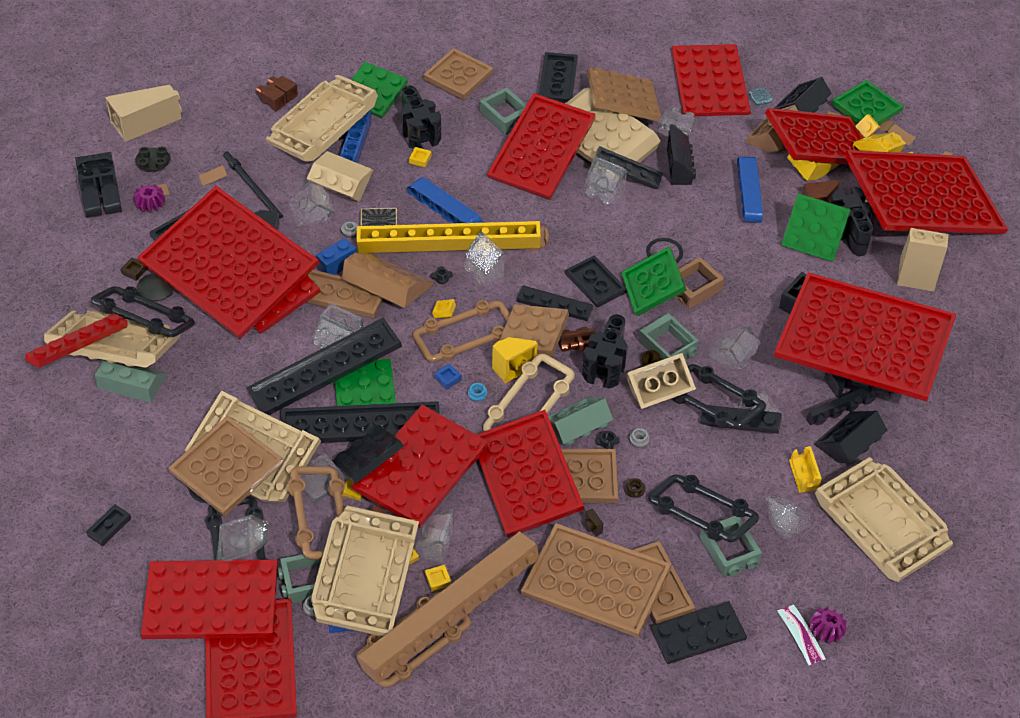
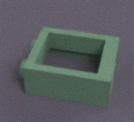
(505, 124)
(661, 326)
(290, 563)
(737, 564)

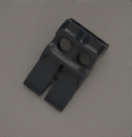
(419, 119)
(95, 175)
(858, 226)
(606, 353)

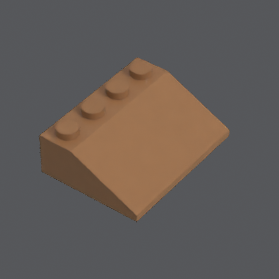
(384, 278)

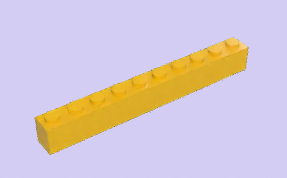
(446, 236)

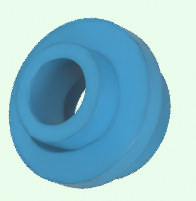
(477, 387)

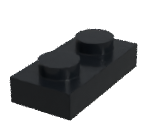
(108, 525)

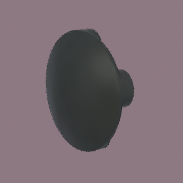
(152, 158)
(154, 288)

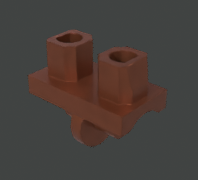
(576, 339)

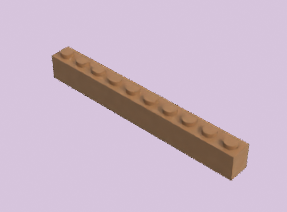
(448, 607)

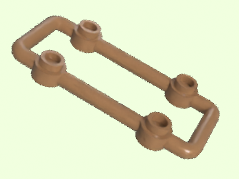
(448, 352)
(296, 488)
(403, 673)

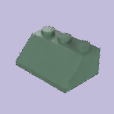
(129, 380)
(580, 419)

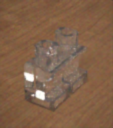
(682, 122)

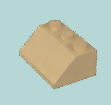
(340, 175)
(660, 381)

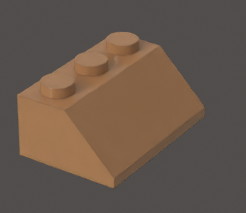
(765, 136)

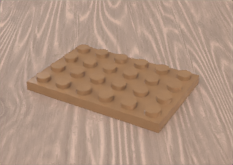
(596, 580)

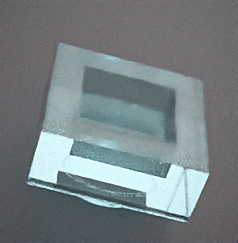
(760, 96)

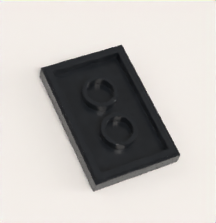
(595, 281)

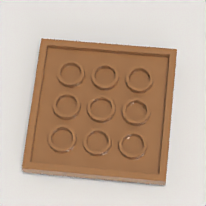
(623, 93)
(226, 465)

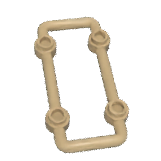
(529, 371)

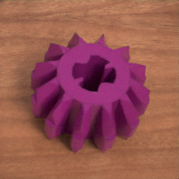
(149, 198)
(828, 625)

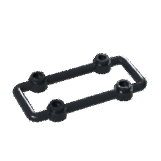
(154, 326)
(723, 417)
(214, 520)
(714, 529)

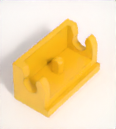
(805, 470)

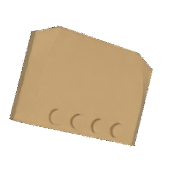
(322, 118)
(129, 346)
(291, 444)
(885, 518)
(364, 570)

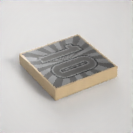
(378, 216)

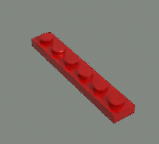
(76, 340)

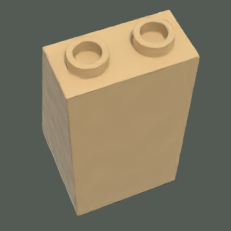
(143, 110)
(922, 259)

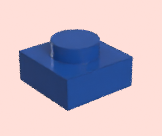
(448, 376)

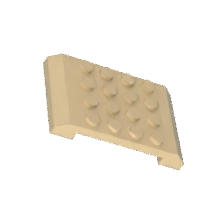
(614, 132)

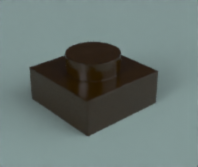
(133, 269)
(593, 523)

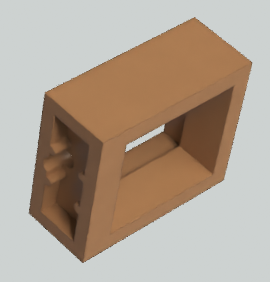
(716, 283)

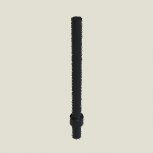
(236, 165)

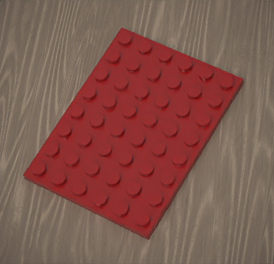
(925, 192)
(228, 261)
(866, 336)

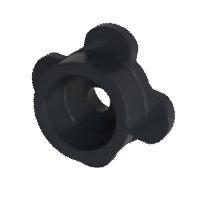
(442, 279)
(607, 435)

